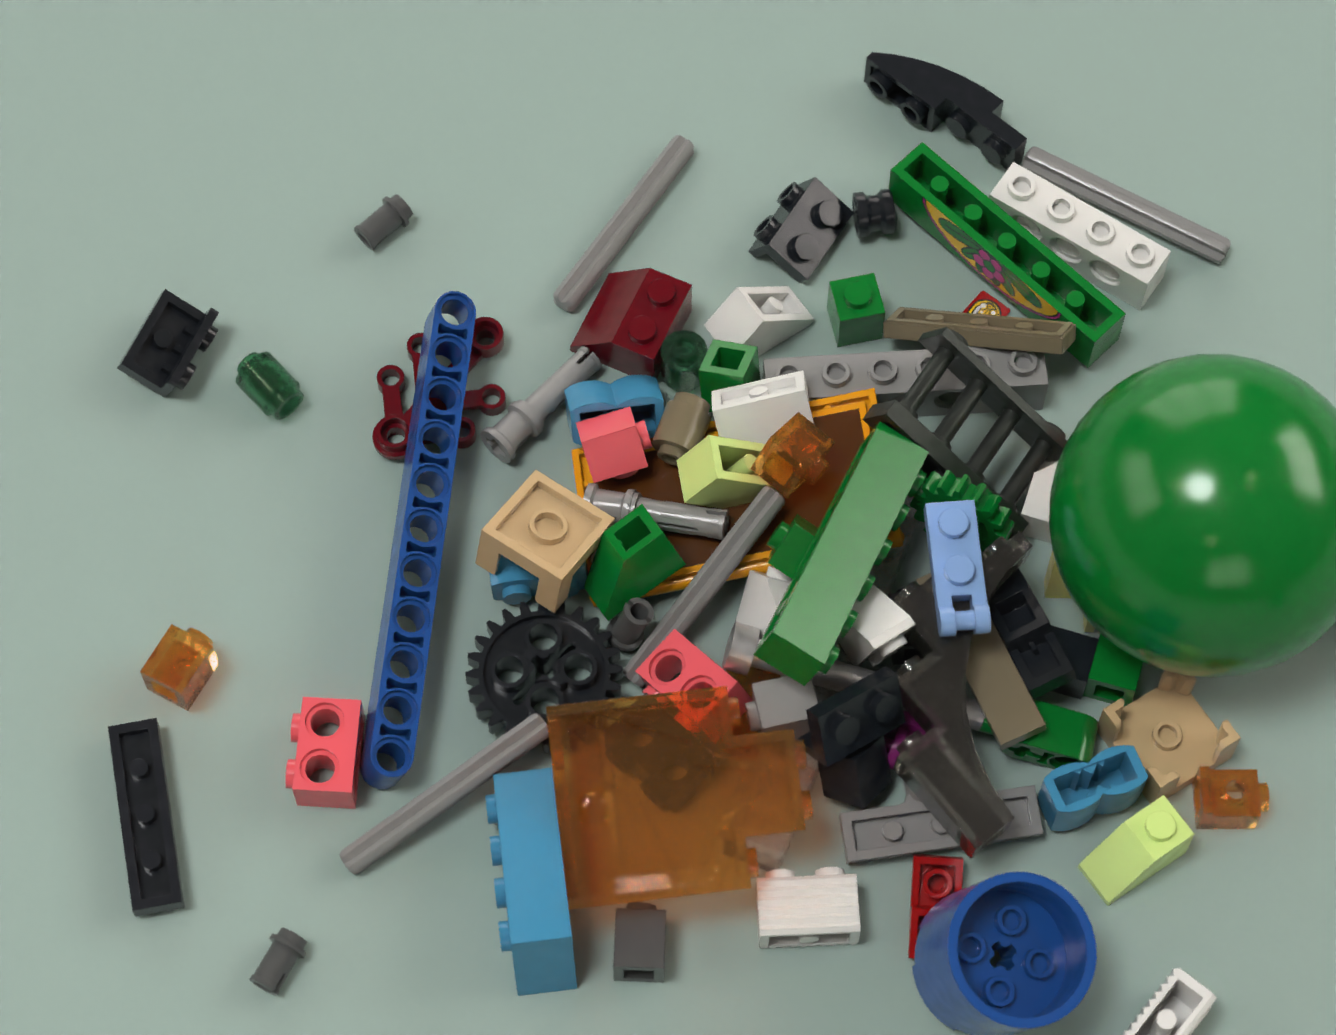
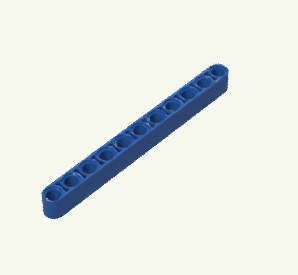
(411, 554)

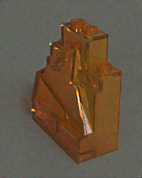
(666, 795)

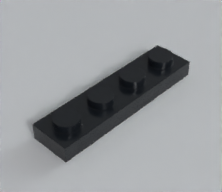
(146, 817)

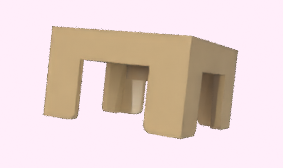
(544, 533)
(1168, 734)

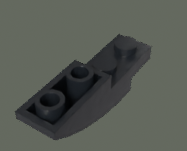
(935, 94)
(1029, 637)

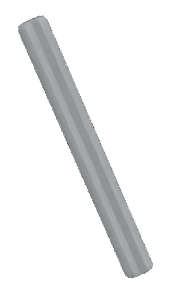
(1127, 205)
(623, 223)
(711, 575)
(444, 794)

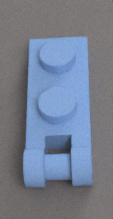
(956, 567)

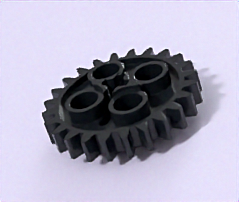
(512, 649)

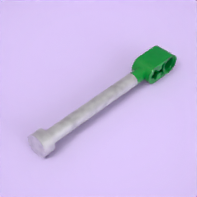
(1067, 737)

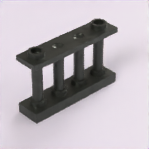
(952, 352)

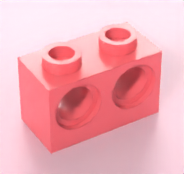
(697, 670)
(336, 752)

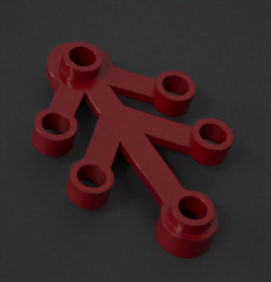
(398, 423)

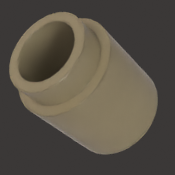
(681, 426)

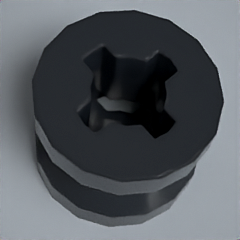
(873, 213)

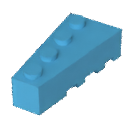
(532, 881)

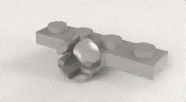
(914, 830)

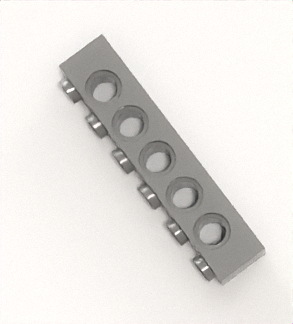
(896, 371)

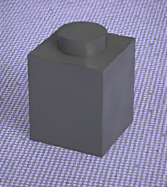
(639, 943)

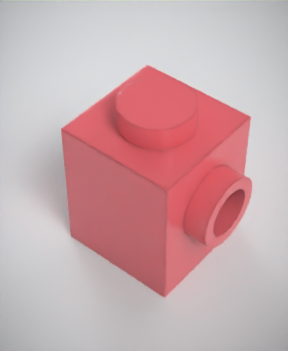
(614, 444)

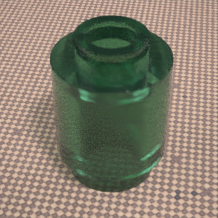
(681, 359)
(269, 385)

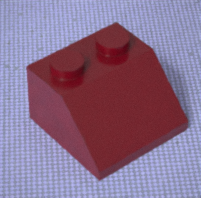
(633, 319)

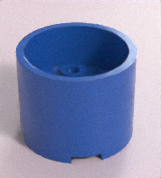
(1042, 946)

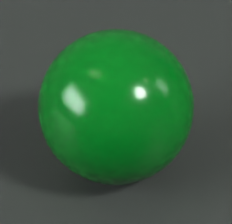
(1202, 515)

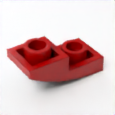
(931, 881)

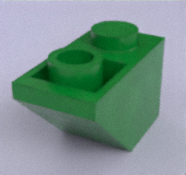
(630, 562)

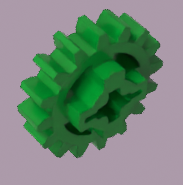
(991, 517)

